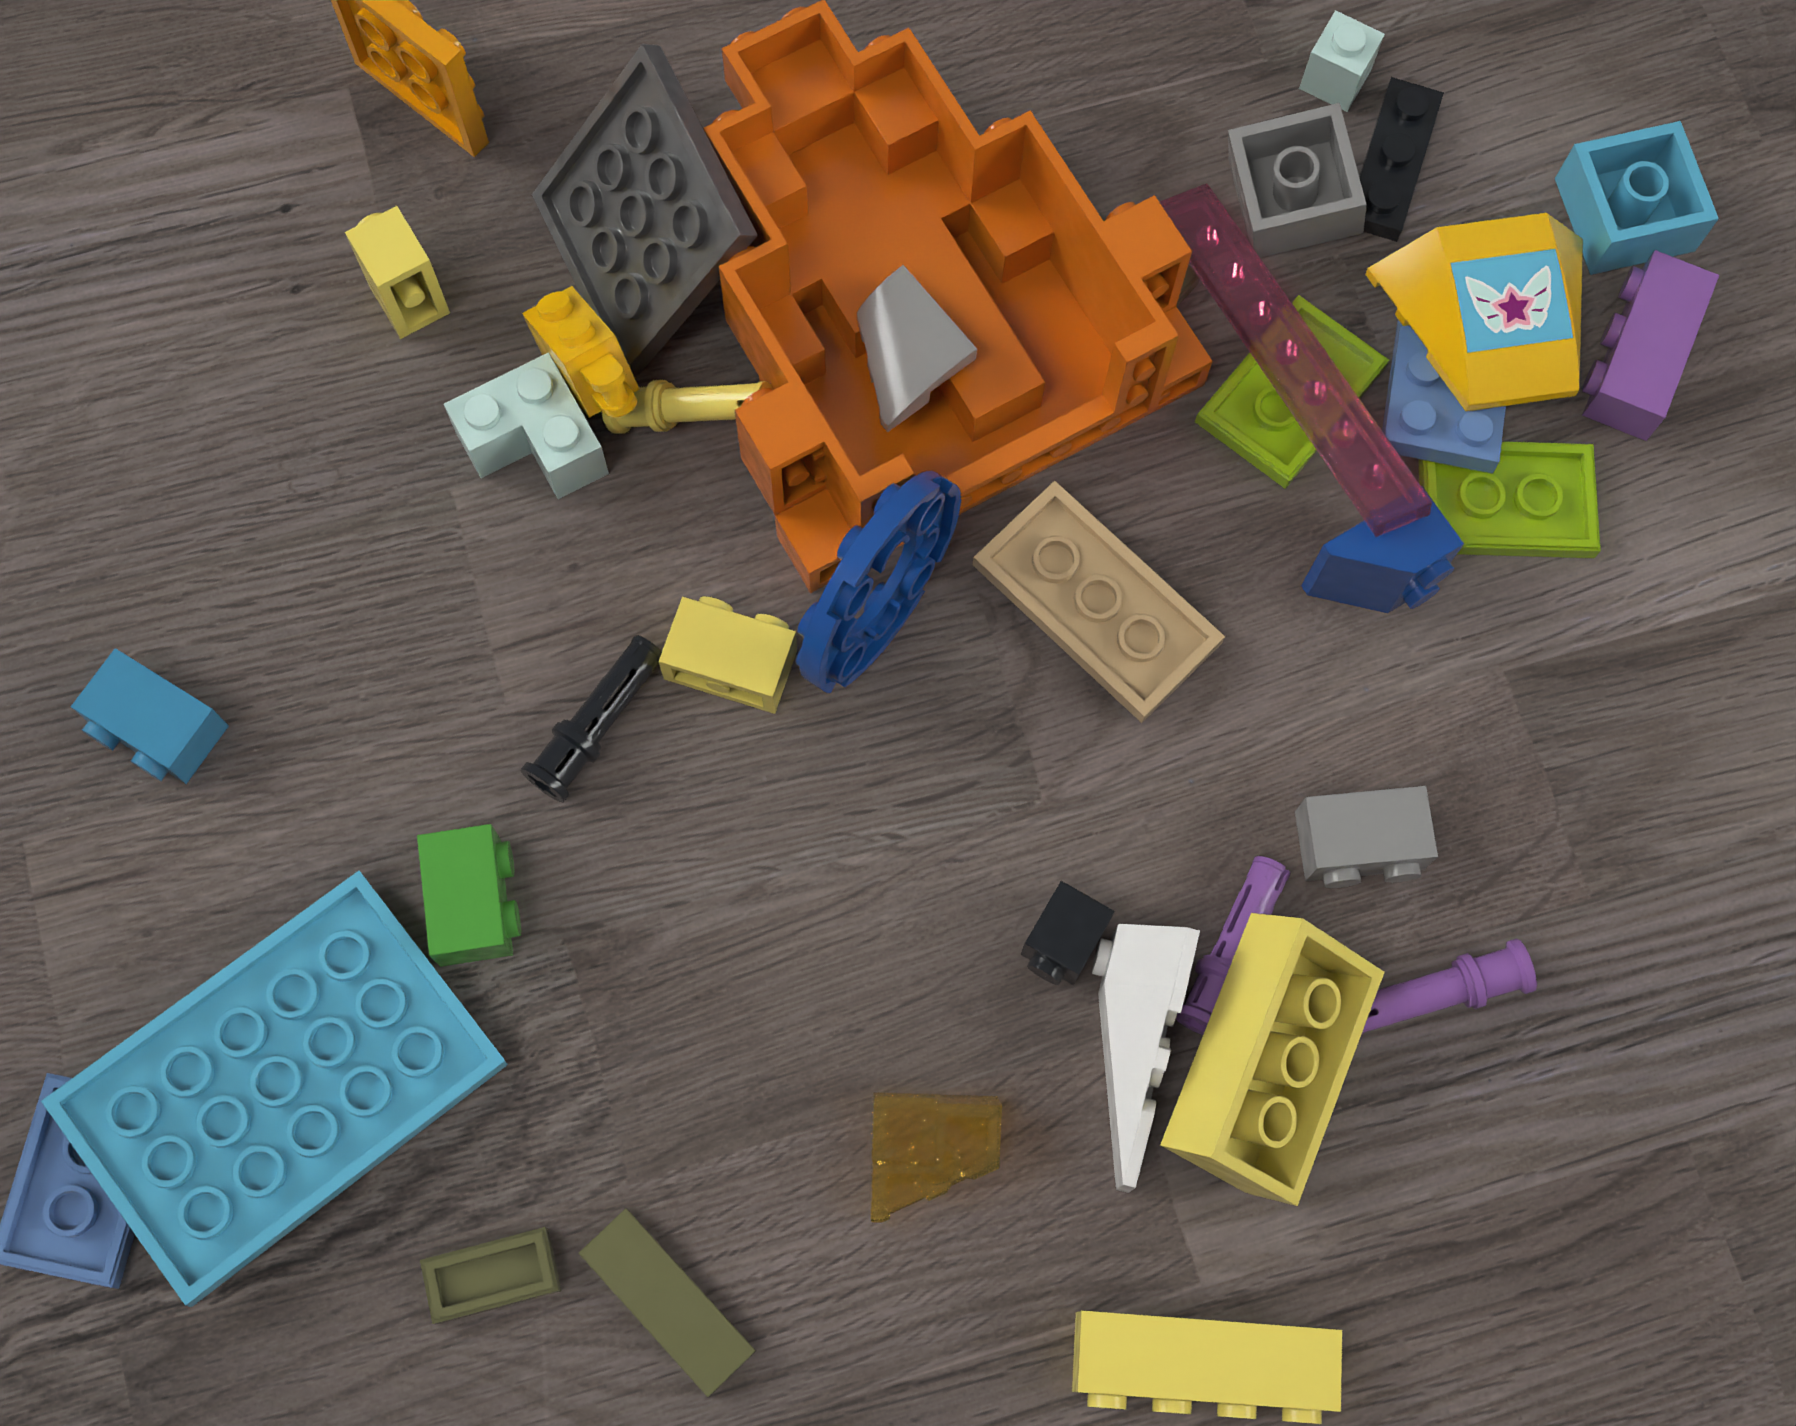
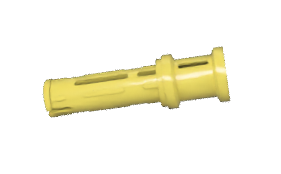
(664, 405)

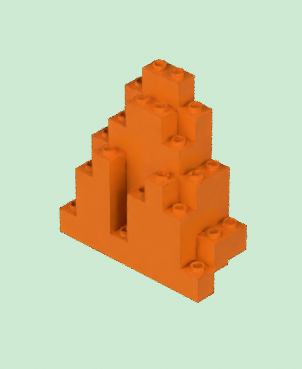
(878, 168)

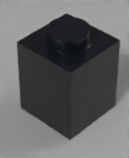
(1065, 935)

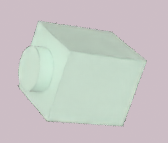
(1341, 60)

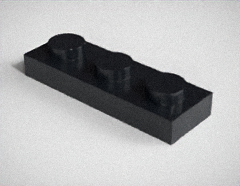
(1397, 155)

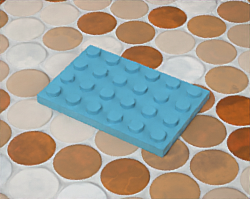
(273, 1087)

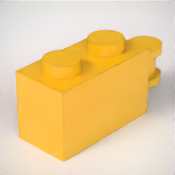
(583, 353)

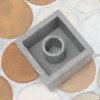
(1297, 180)

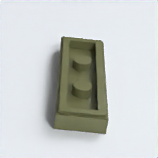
(667, 1302)

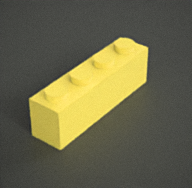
(1207, 1362)

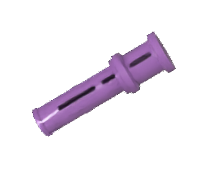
(1257, 896)
(1466, 982)

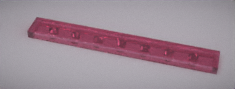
(1297, 364)

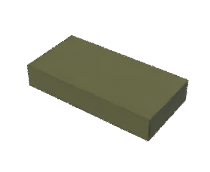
(490, 1275)

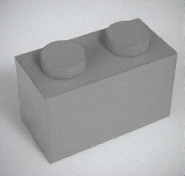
(1366, 836)

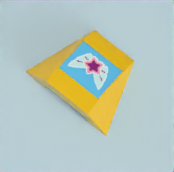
(1493, 307)

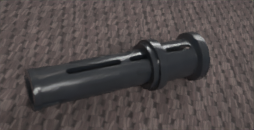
(570, 736)

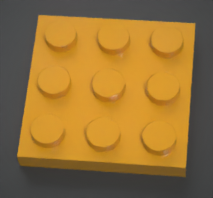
(415, 65)

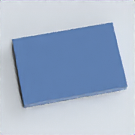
(58, 1212)

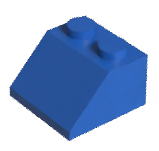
(1387, 568)

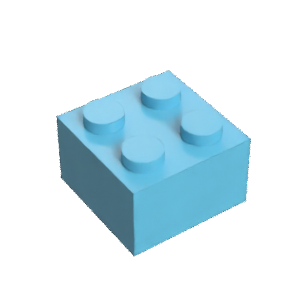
(1635, 197)

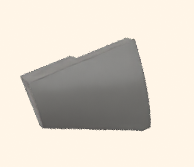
(909, 346)

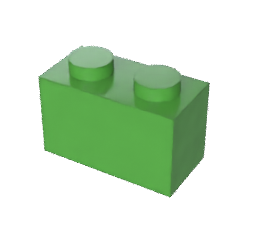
(467, 895)

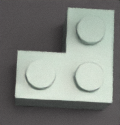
(525, 415)

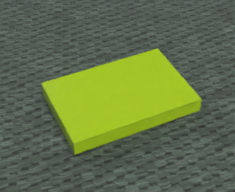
(1254, 418)
(1531, 505)

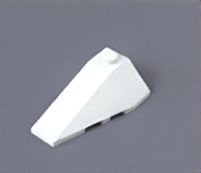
(1139, 996)

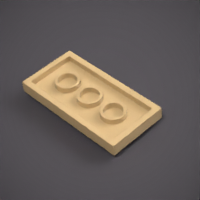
(1098, 601)

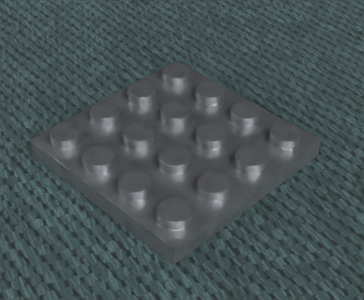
(643, 208)

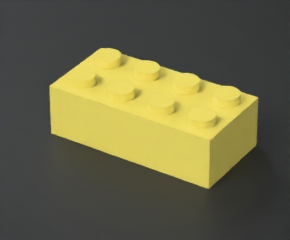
(1273, 1057)

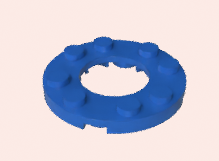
(837, 643)

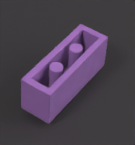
(1648, 344)

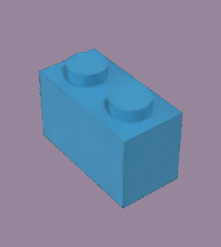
(148, 716)

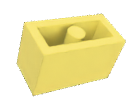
(398, 271)
(729, 653)

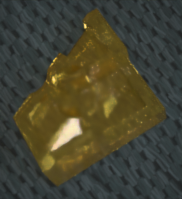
(929, 1145)

